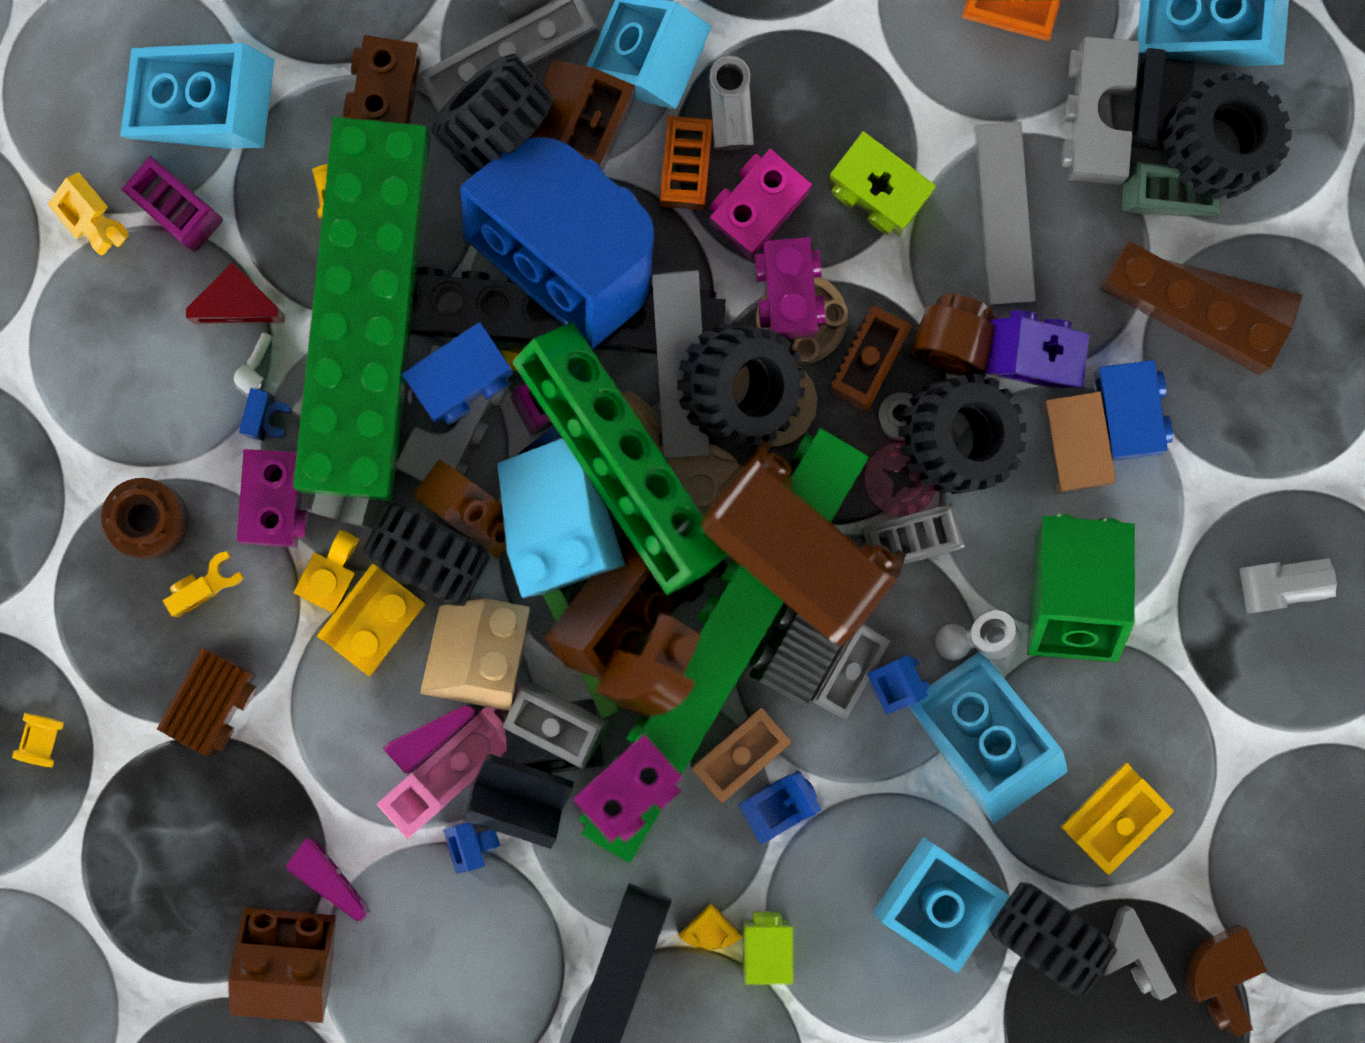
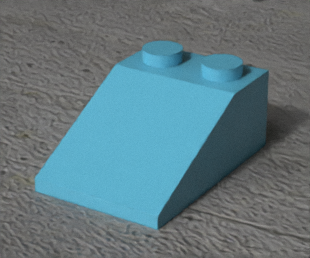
(1215, 30)
(198, 95)
(554, 521)
(989, 737)

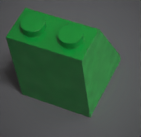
(1082, 588)

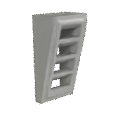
(950, 526)

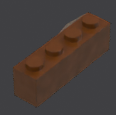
(1219, 311)
(617, 612)

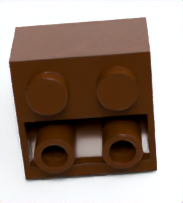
(585, 109)
(282, 965)

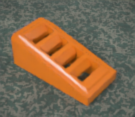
(685, 198)

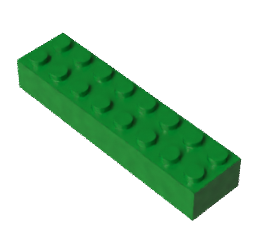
(362, 309)

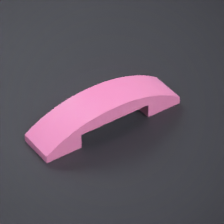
(445, 772)

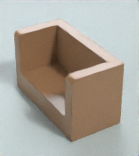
(1079, 442)
(741, 755)

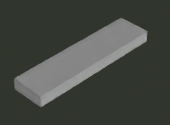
(530, 38)
(1004, 214)
(677, 326)

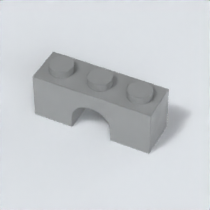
(1096, 150)
(452, 447)

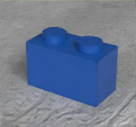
(459, 375)
(1134, 409)

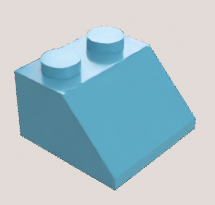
(651, 47)
(940, 905)

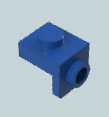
(780, 806)

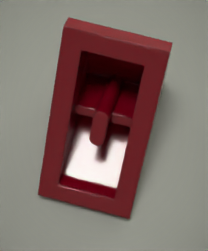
(233, 300)

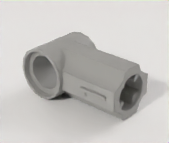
(731, 108)
(1276, 585)

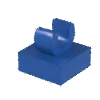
(259, 414)
(898, 684)
(466, 846)

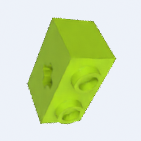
(872, 162)
(767, 949)

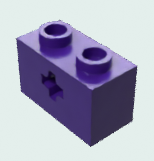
(1038, 351)

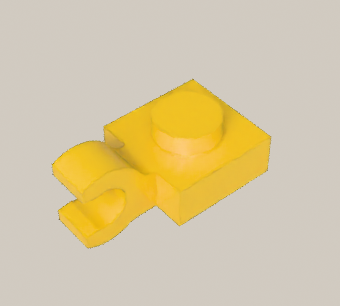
(82, 213)
(327, 578)
(191, 593)

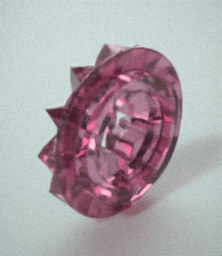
(880, 485)

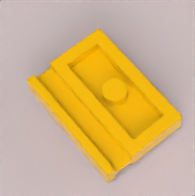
(371, 620)
(1116, 818)

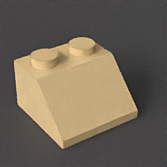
(477, 653)

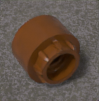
(955, 335)
(120, 512)

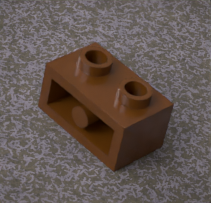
(384, 80)

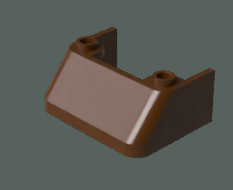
(797, 548)

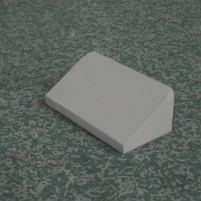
(848, 672)
(555, 724)

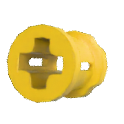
(38, 740)

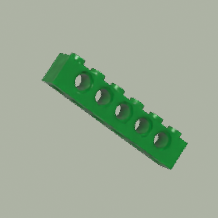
(618, 457)

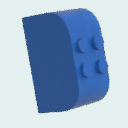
(562, 234)

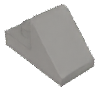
(1134, 945)

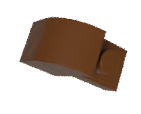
(657, 678)
(1217, 968)

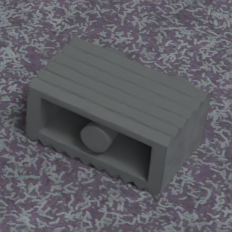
(792, 657)

